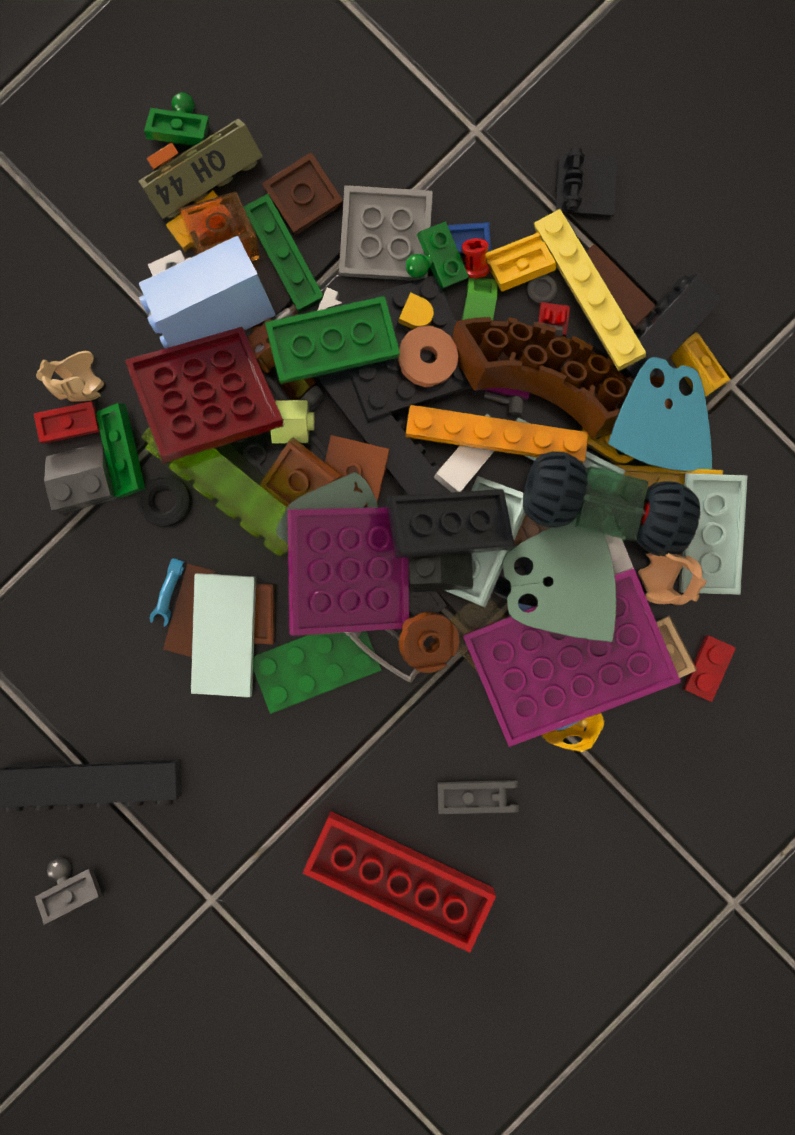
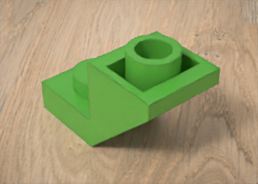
(480, 298)

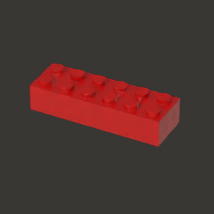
(400, 881)

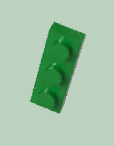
(120, 450)

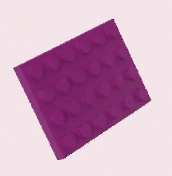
(555, 679)

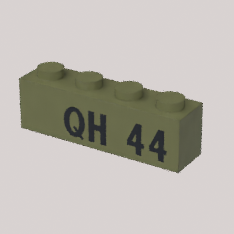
(201, 169)

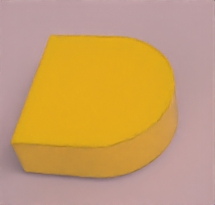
(416, 312)

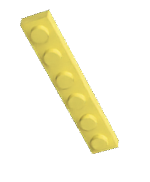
(590, 290)

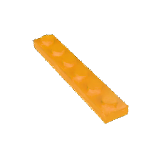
(493, 433)

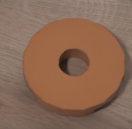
(439, 344)

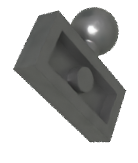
(69, 894)

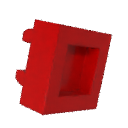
(554, 315)

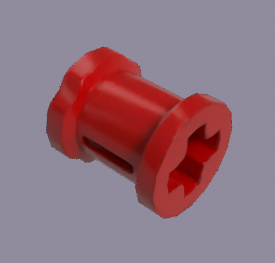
(475, 257)

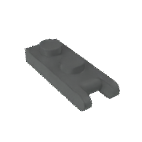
(475, 797)

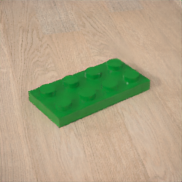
(332, 339)
(311, 667)

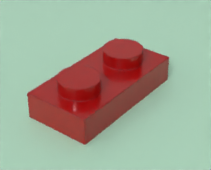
(66, 422)
(711, 666)

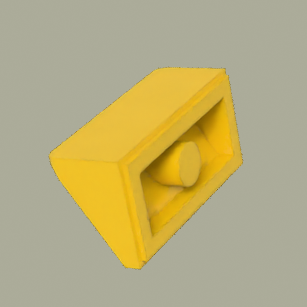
(697, 355)

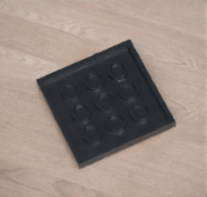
(382, 385)

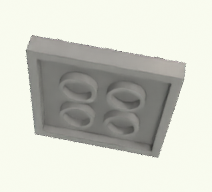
(382, 231)

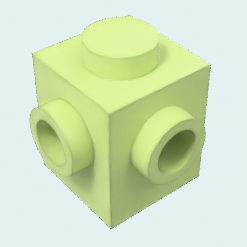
(296, 421)

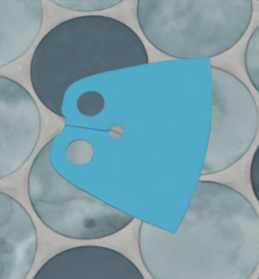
(664, 436)

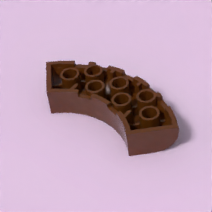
(545, 365)

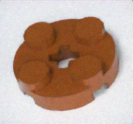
(415, 632)

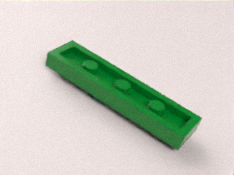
(283, 253)

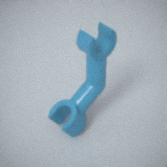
(174, 573)

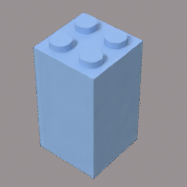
(206, 295)

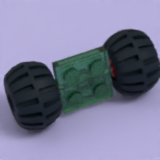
(611, 503)

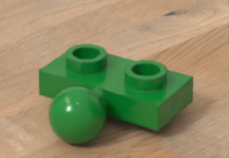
(177, 125)
(440, 256)

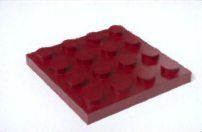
(203, 394)

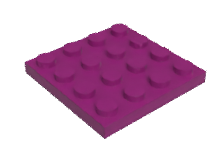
(344, 572)

